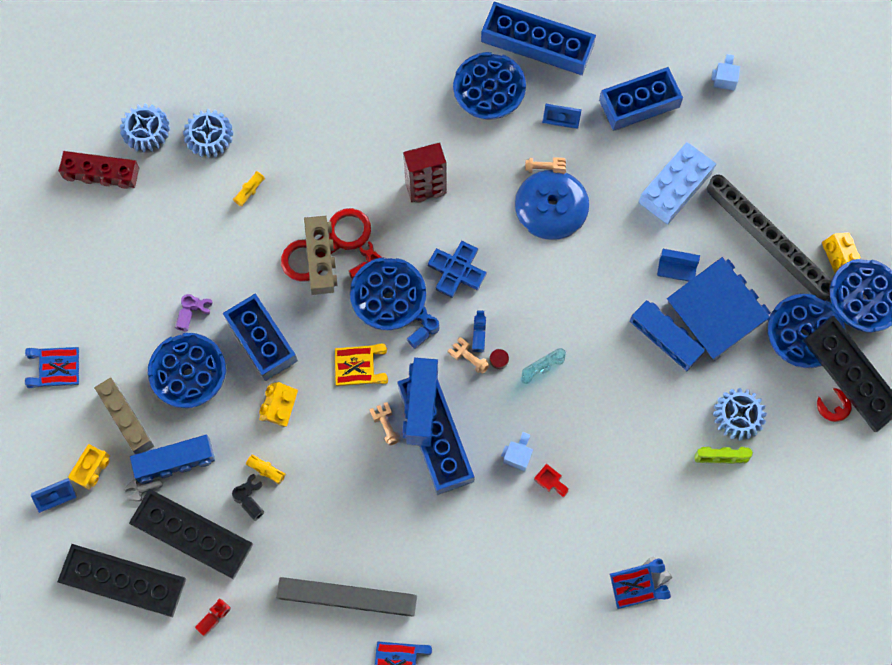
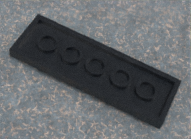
(852, 372)
(191, 533)
(122, 580)

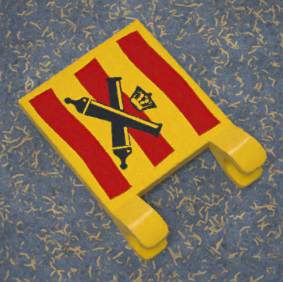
(356, 365)

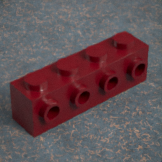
(99, 169)

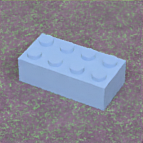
(677, 183)

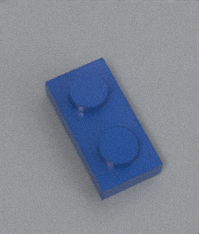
(561, 116)
(53, 495)

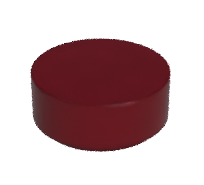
(499, 358)

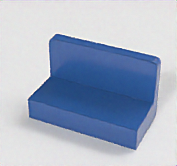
(677, 265)

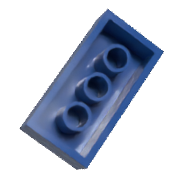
(640, 98)
(260, 337)
(421, 404)

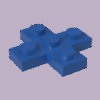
(457, 269)

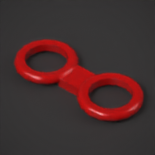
(337, 243)

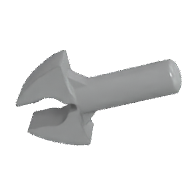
(141, 488)

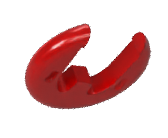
(840, 414)

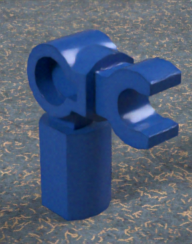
(431, 326)
(479, 334)

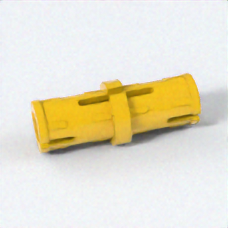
(248, 188)
(265, 469)

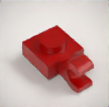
(549, 479)

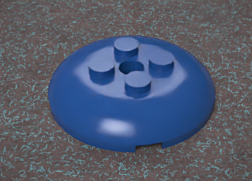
(489, 71)
(551, 220)
(384, 277)
(861, 278)
(788, 320)
(183, 353)

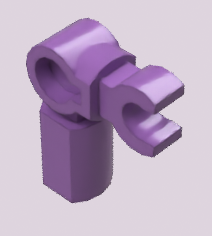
(190, 303)

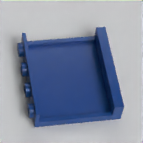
(719, 307)

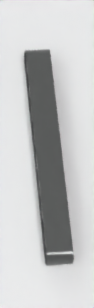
(768, 228)

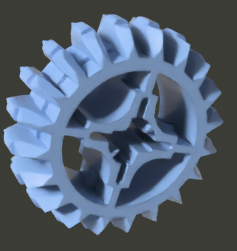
(195, 130)
(139, 137)
(744, 421)

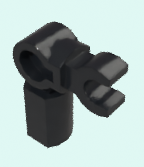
(241, 493)

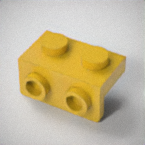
(840, 249)
(278, 403)
(89, 467)

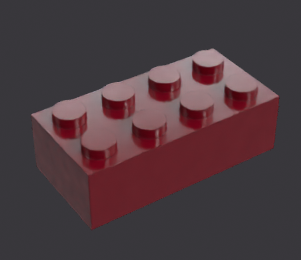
(425, 172)

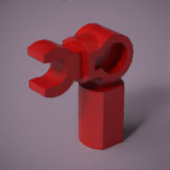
(370, 255)
(219, 610)

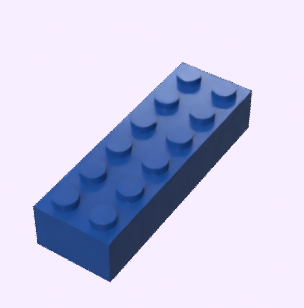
(538, 38)
(446, 456)

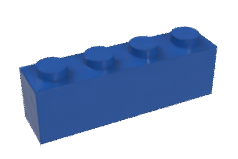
(667, 335)
(172, 458)

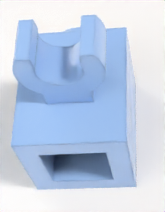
(726, 74)
(518, 454)

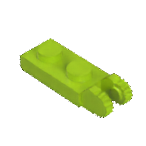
(723, 455)

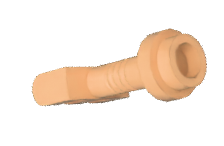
(558, 165)
(481, 365)
(392, 437)

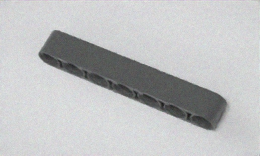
(346, 596)

